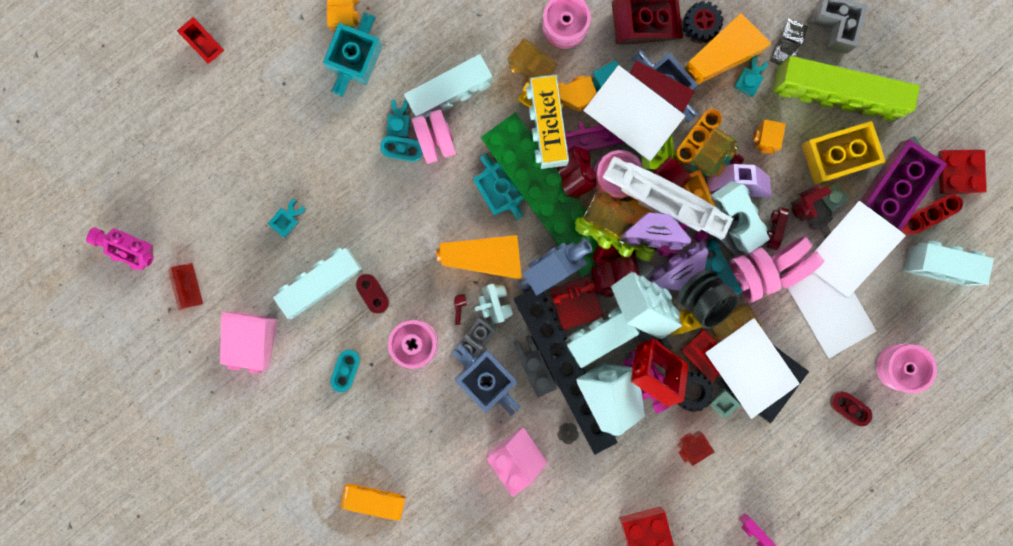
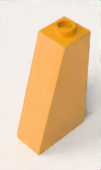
(730, 48)
(489, 256)

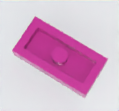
(752, 528)

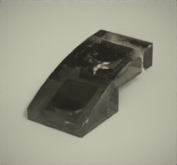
(789, 41)

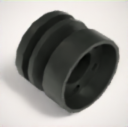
(708, 298)

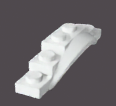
(667, 198)

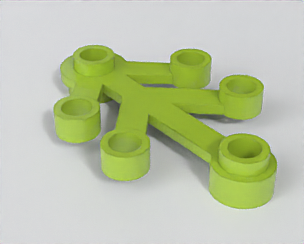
(605, 240)

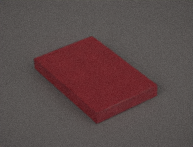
(667, 88)

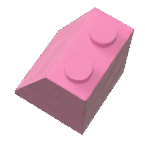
(246, 341)
(516, 461)

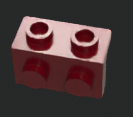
(803, 207)

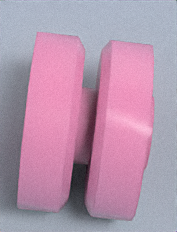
(564, 34)
(434, 136)
(601, 166)
(796, 262)
(756, 274)
(404, 353)
(906, 368)

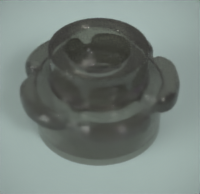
(568, 439)

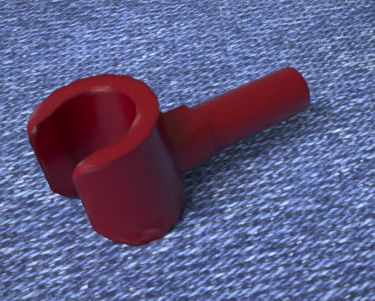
(459, 301)

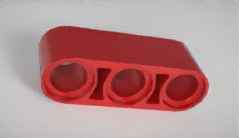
(938, 211)

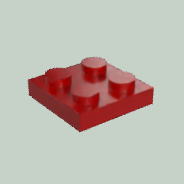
(963, 172)

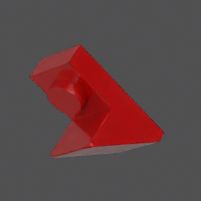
(200, 40)

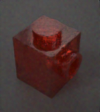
(694, 448)

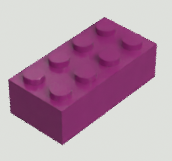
(903, 183)

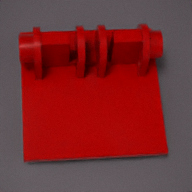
(576, 303)

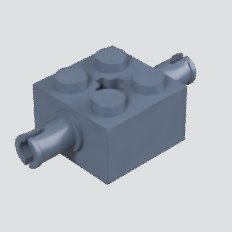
(670, 67)
(554, 266)
(485, 394)

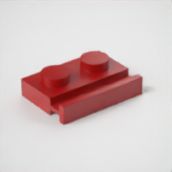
(696, 354)

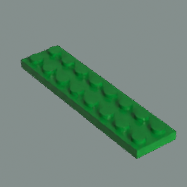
(541, 188)

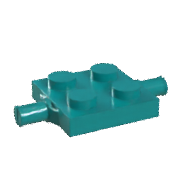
(498, 189)

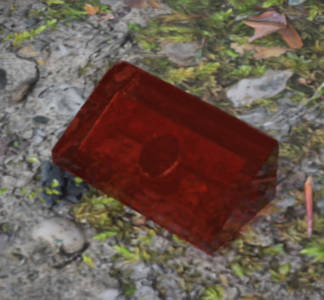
(185, 286)

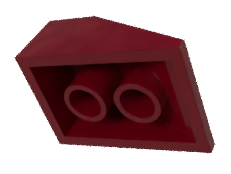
(646, 21)

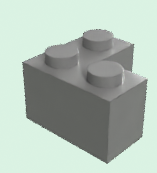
(844, 18)

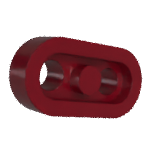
(779, 220)
(372, 293)
(850, 408)

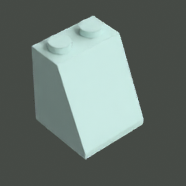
(612, 397)

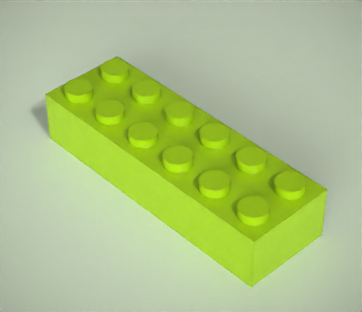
(845, 89)

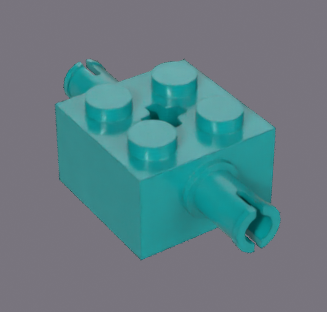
(347, 42)

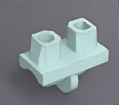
(490, 304)

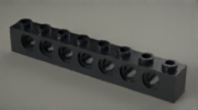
(597, 440)

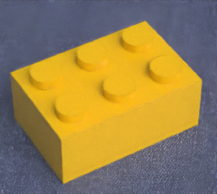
(843, 152)

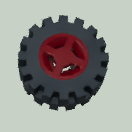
(708, 17)

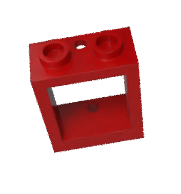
(676, 369)

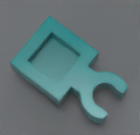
(750, 78)
(398, 124)
(284, 221)

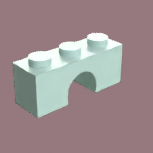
(750, 230)

